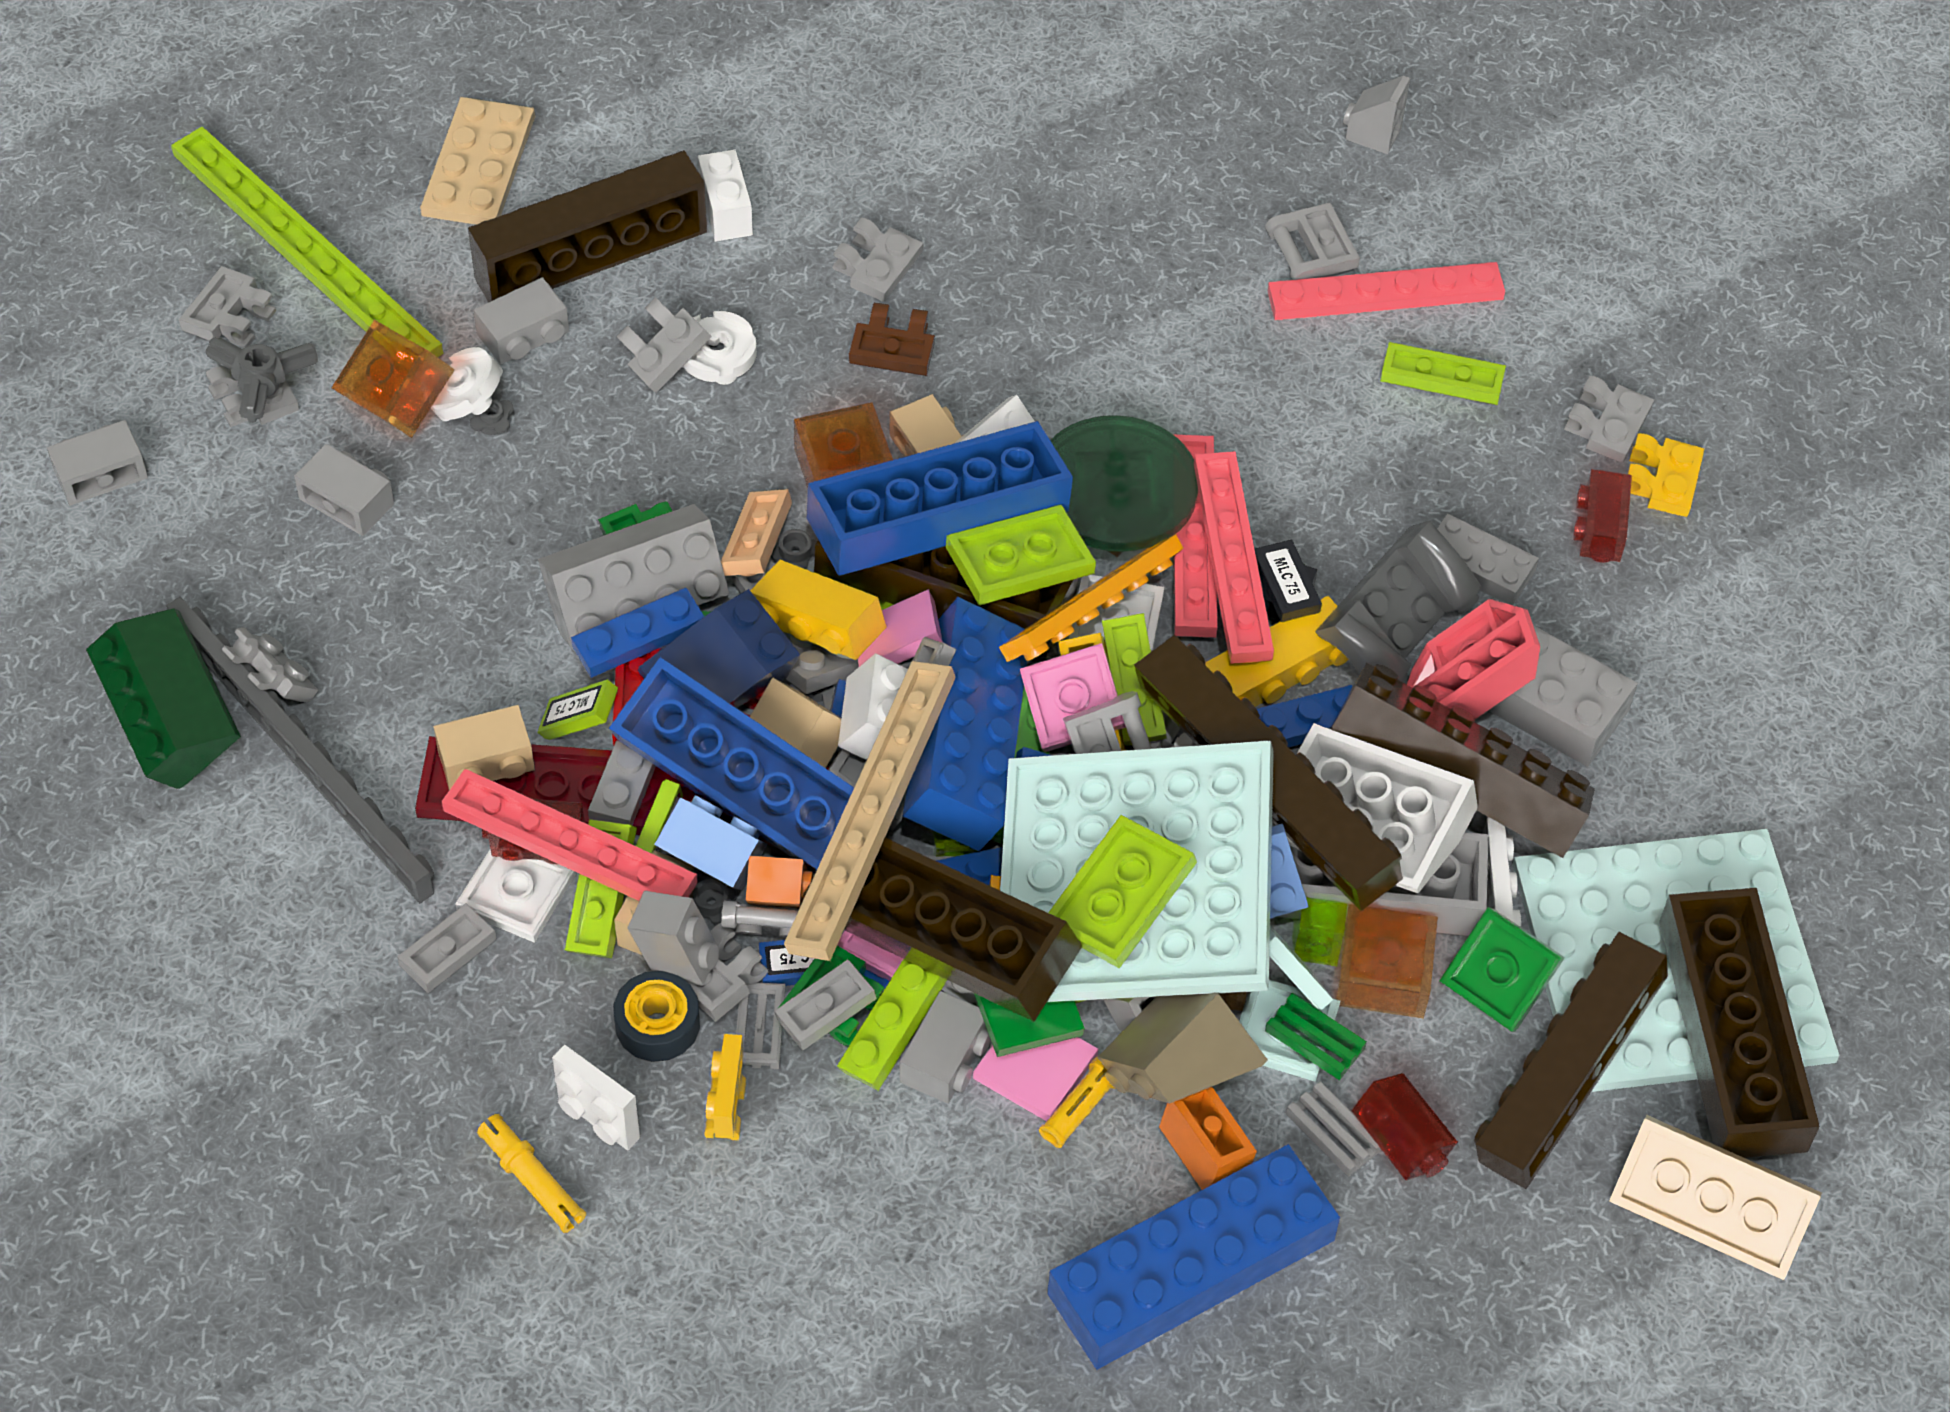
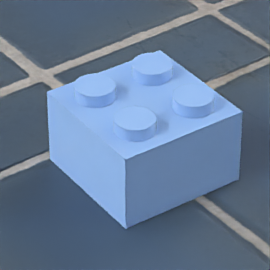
(709, 843)

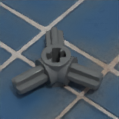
(259, 370)

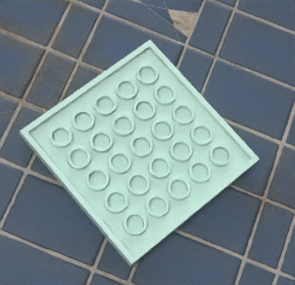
(1197, 796)
(1602, 891)

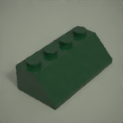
(163, 696)

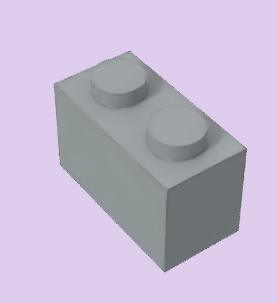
(521, 321)
(97, 462)
(344, 489)
(674, 936)
(944, 1048)

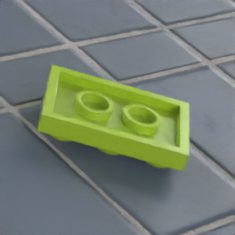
(1020, 554)
(1122, 889)

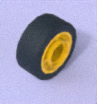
(662, 1037)

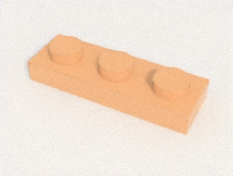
(756, 533)

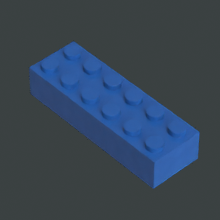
(923, 497)
(733, 762)
(964, 765)
(1192, 1256)

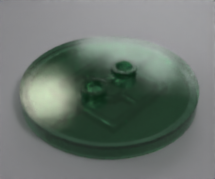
(1128, 481)

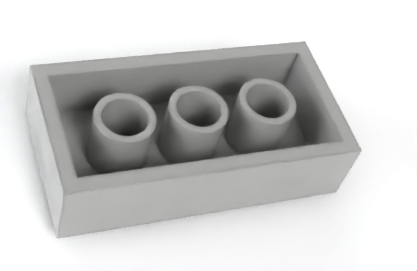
(1496, 564)

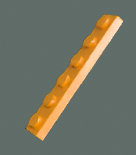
(1084, 605)

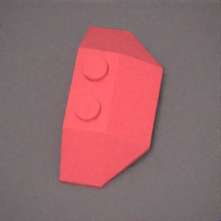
(1480, 658)

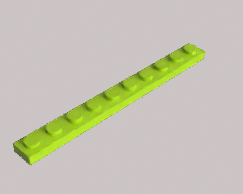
(296, 238)

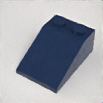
(731, 651)

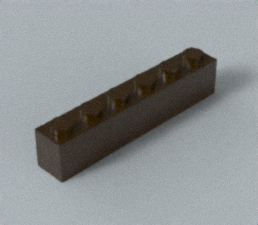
(1571, 1059)

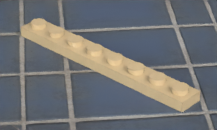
(869, 811)

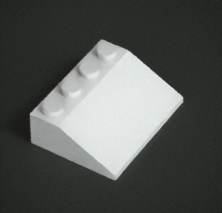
(1403, 799)

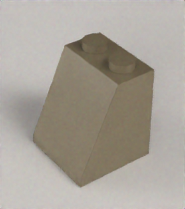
(1180, 1048)

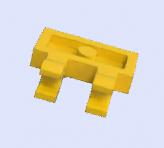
(1675, 475)
(726, 1088)

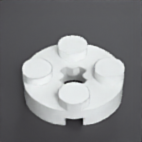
(738, 352)
(469, 386)

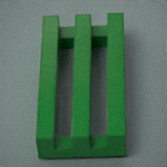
(1319, 1030)

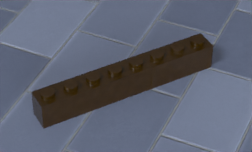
(1308, 808)

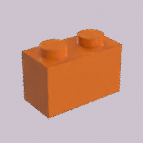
(777, 881)
(1206, 1137)

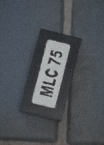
(1287, 581)

